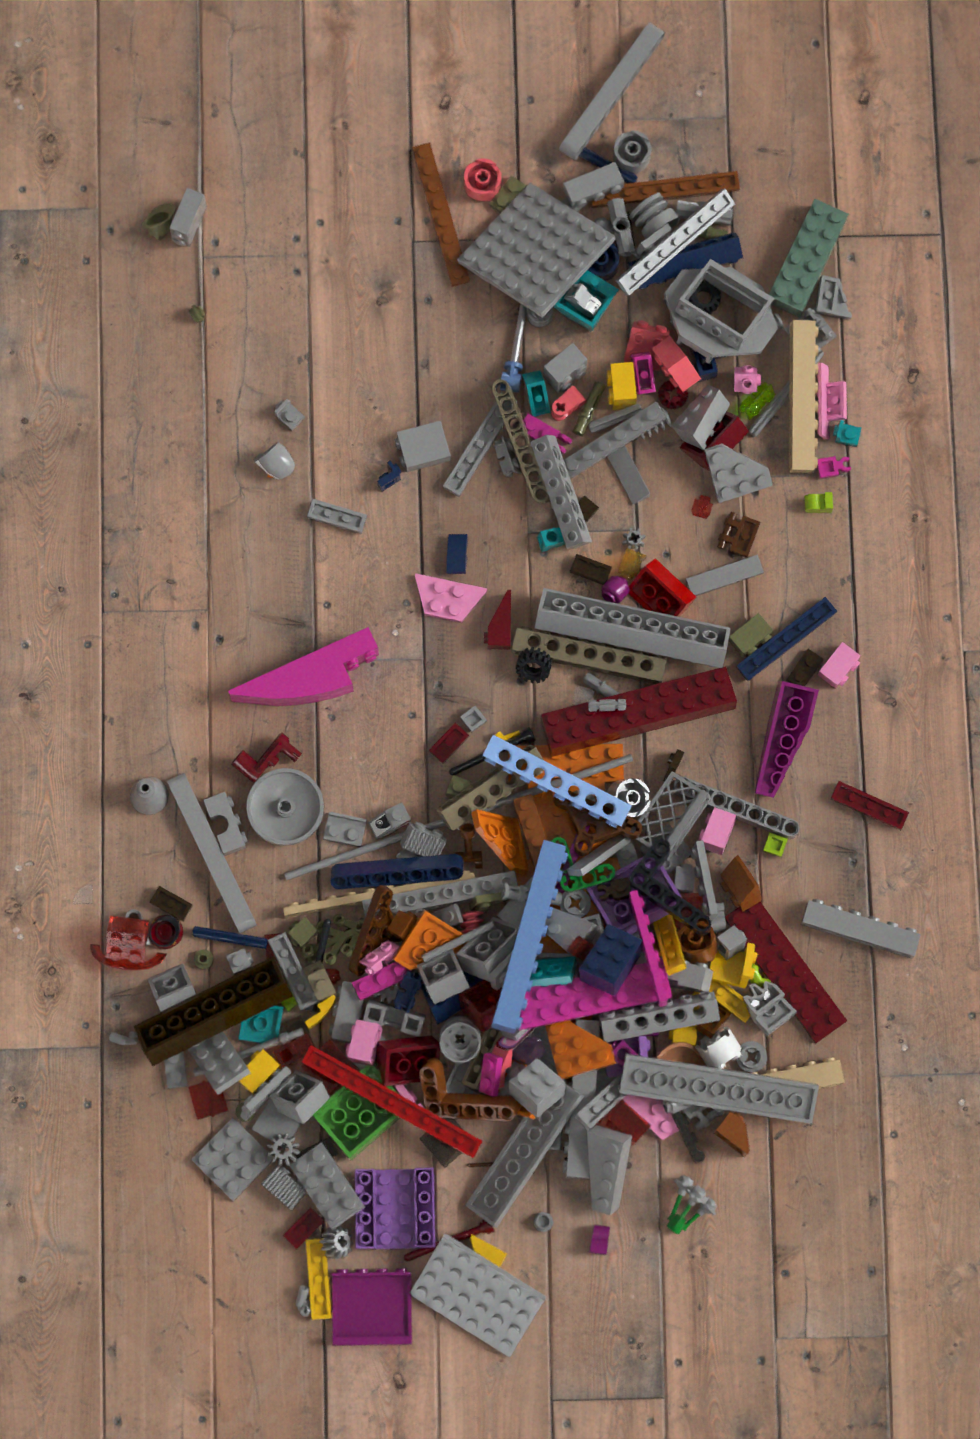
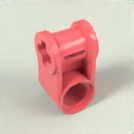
(569, 402)

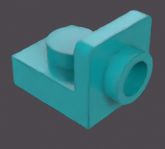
(847, 434)

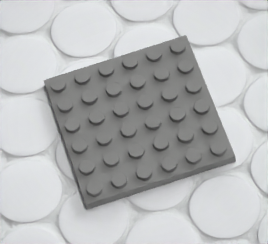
(536, 249)

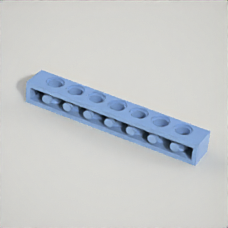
(497, 744)

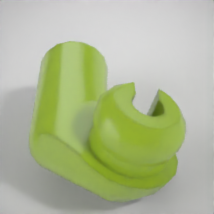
(757, 979)

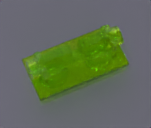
(753, 406)

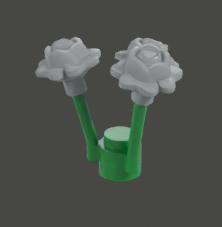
(697, 1195)

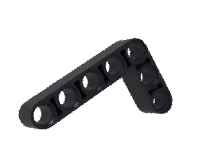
(665, 893)

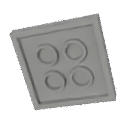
(232, 1159)

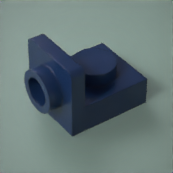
(388, 479)

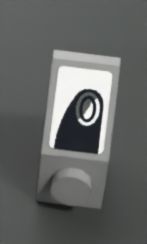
(389, 821)

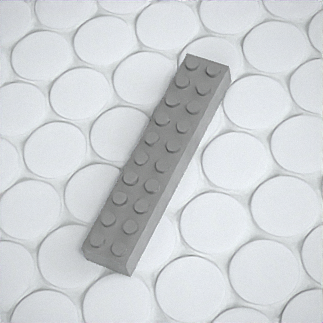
(632, 628)

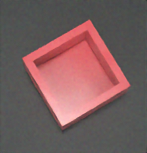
(675, 364)

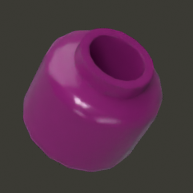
(615, 589)

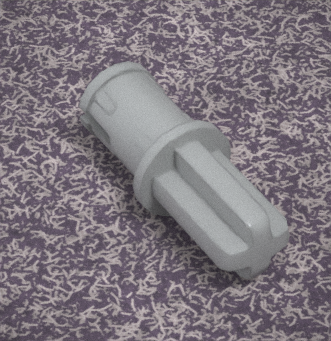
(598, 685)

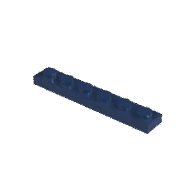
(786, 639)

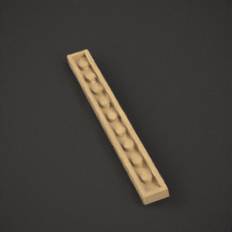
(353, 899)

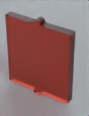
(206, 1100)

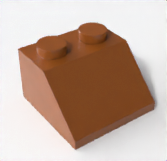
(740, 884)
(734, 1133)

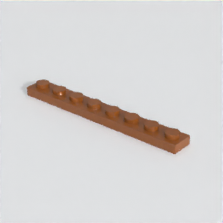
(674, 188)
(440, 213)

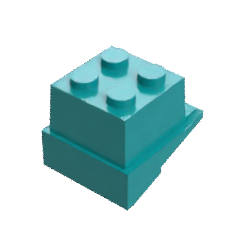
(597, 288)

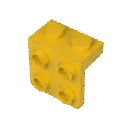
(735, 970)

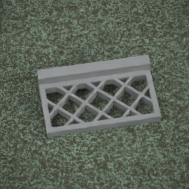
(685, 821)

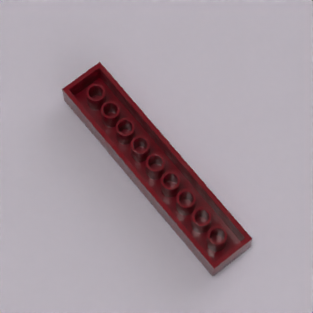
(645, 711)

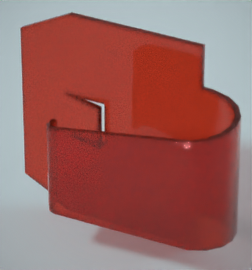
(702, 507)

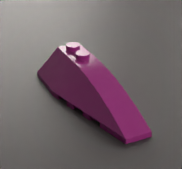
(785, 731)

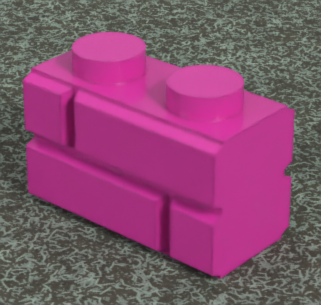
(643, 372)

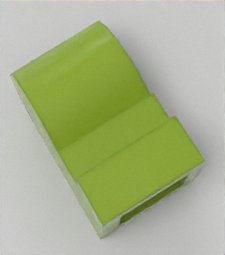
(819, 503)

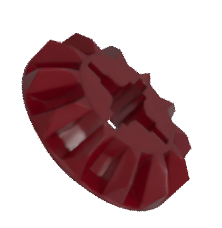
(675, 402)

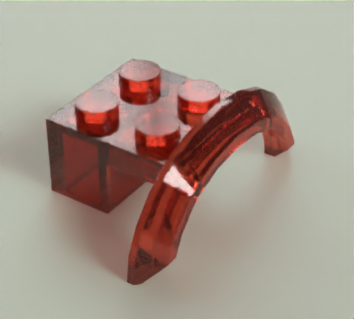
(126, 945)

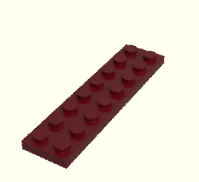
(788, 971)

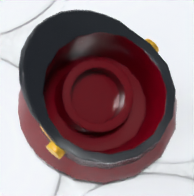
(165, 932)

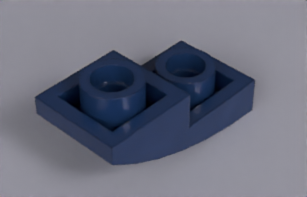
(457, 553)

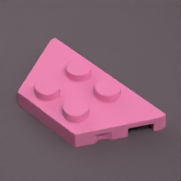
(447, 598)

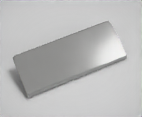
(629, 475)

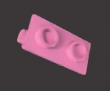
(384, 953)

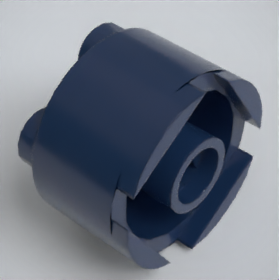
(607, 269)

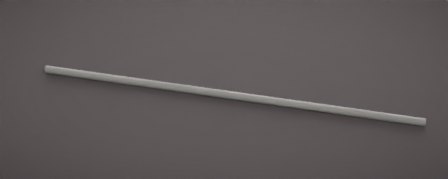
(439, 823)

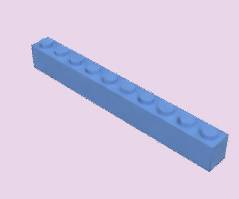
(528, 938)

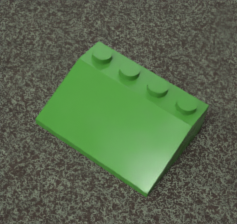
(353, 1119)

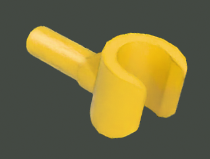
(508, 736)

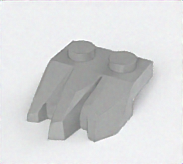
(768, 1007)

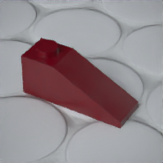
(500, 626)

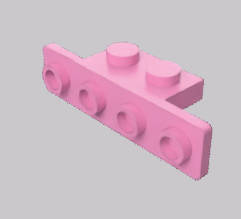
(831, 401)

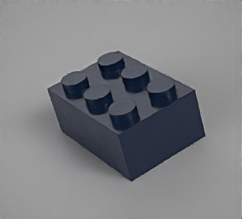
(611, 960)

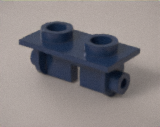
(411, 984)

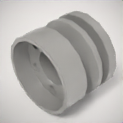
(653, 216)
(461, 1049)

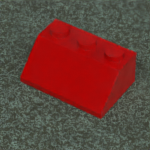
(660, 590)

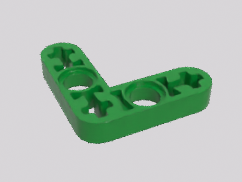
(579, 883)

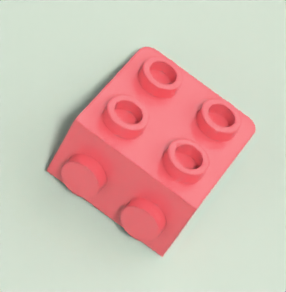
(643, 339)

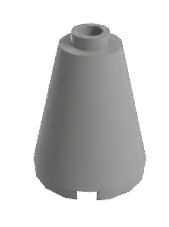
(149, 795)

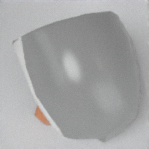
(276, 461)

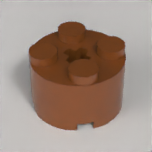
(697, 947)

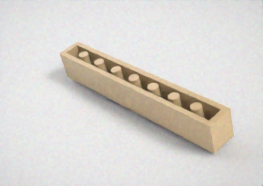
(802, 396)

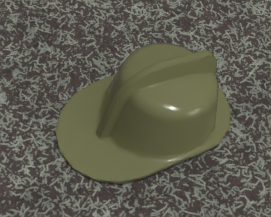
(159, 220)

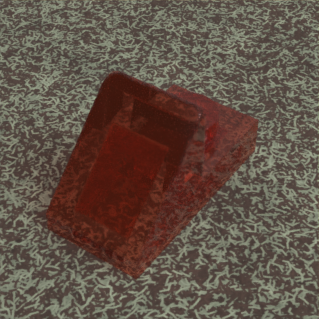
(293, 1052)

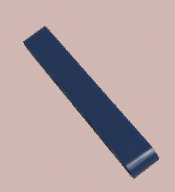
(397, 871)

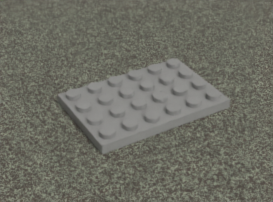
(477, 1295)

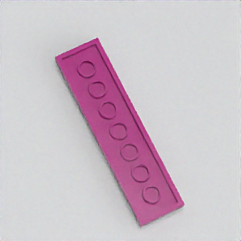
(579, 999)

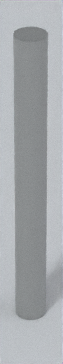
(456, 942)

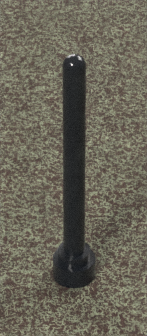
(526, 736)
(321, 951)

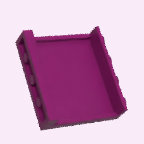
(372, 1307)

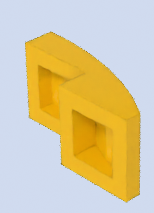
(325, 1007)

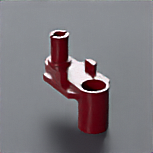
(253, 769)

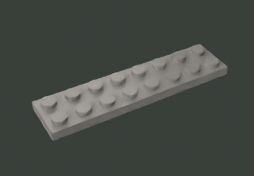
(520, 1159)

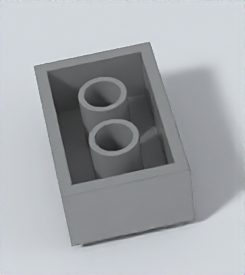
(488, 950)

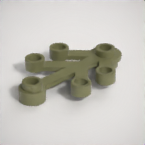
(338, 940)

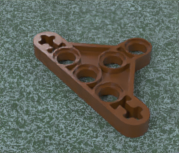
(581, 819)
(380, 900)

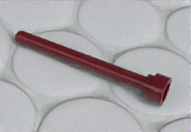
(484, 1227)

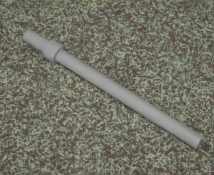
(284, 1038)

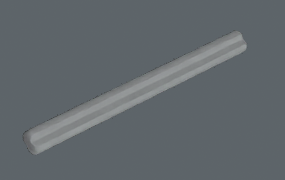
(775, 405)

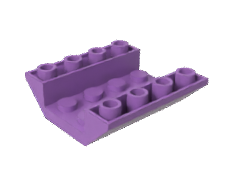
(396, 1209)

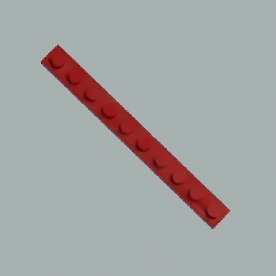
(392, 1101)

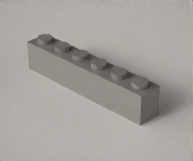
(861, 929)

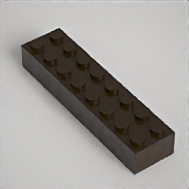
(213, 1011)

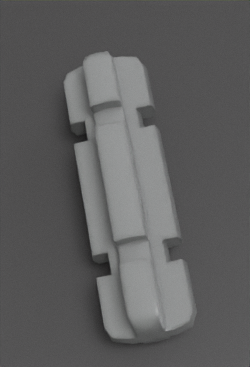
(607, 705)

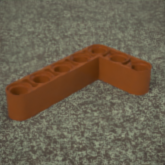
(462, 1105)

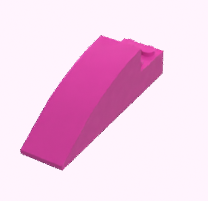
(311, 677)

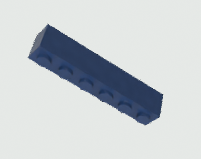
(695, 256)

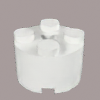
(719, 1049)

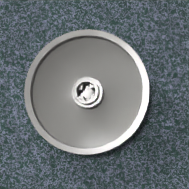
(285, 806)

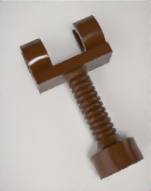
(467, 832)

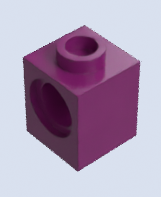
(616, 1045)

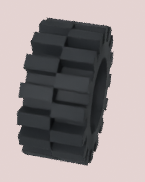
(715, 297)
(531, 673)

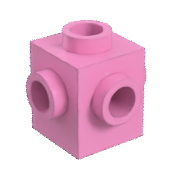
(746, 379)

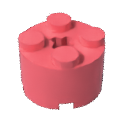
(473, 175)

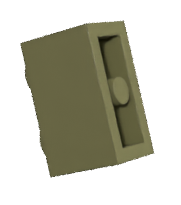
(751, 635)

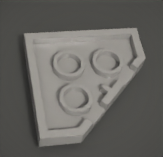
(735, 473)

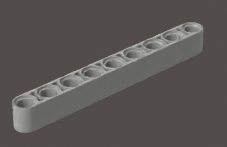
(612, 91)
(211, 853)

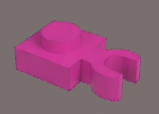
(829, 467)

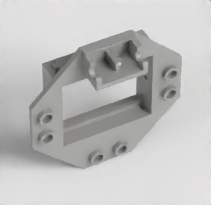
(707, 333)

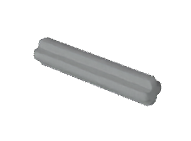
(614, 418)

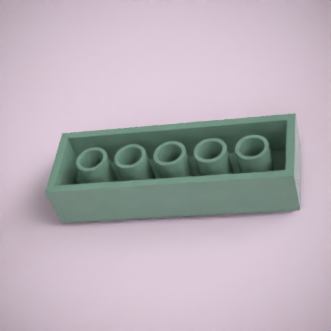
(807, 257)

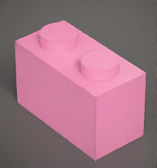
(839, 666)
(717, 831)
(364, 1042)

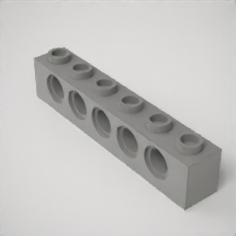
(561, 491)
(668, 1021)

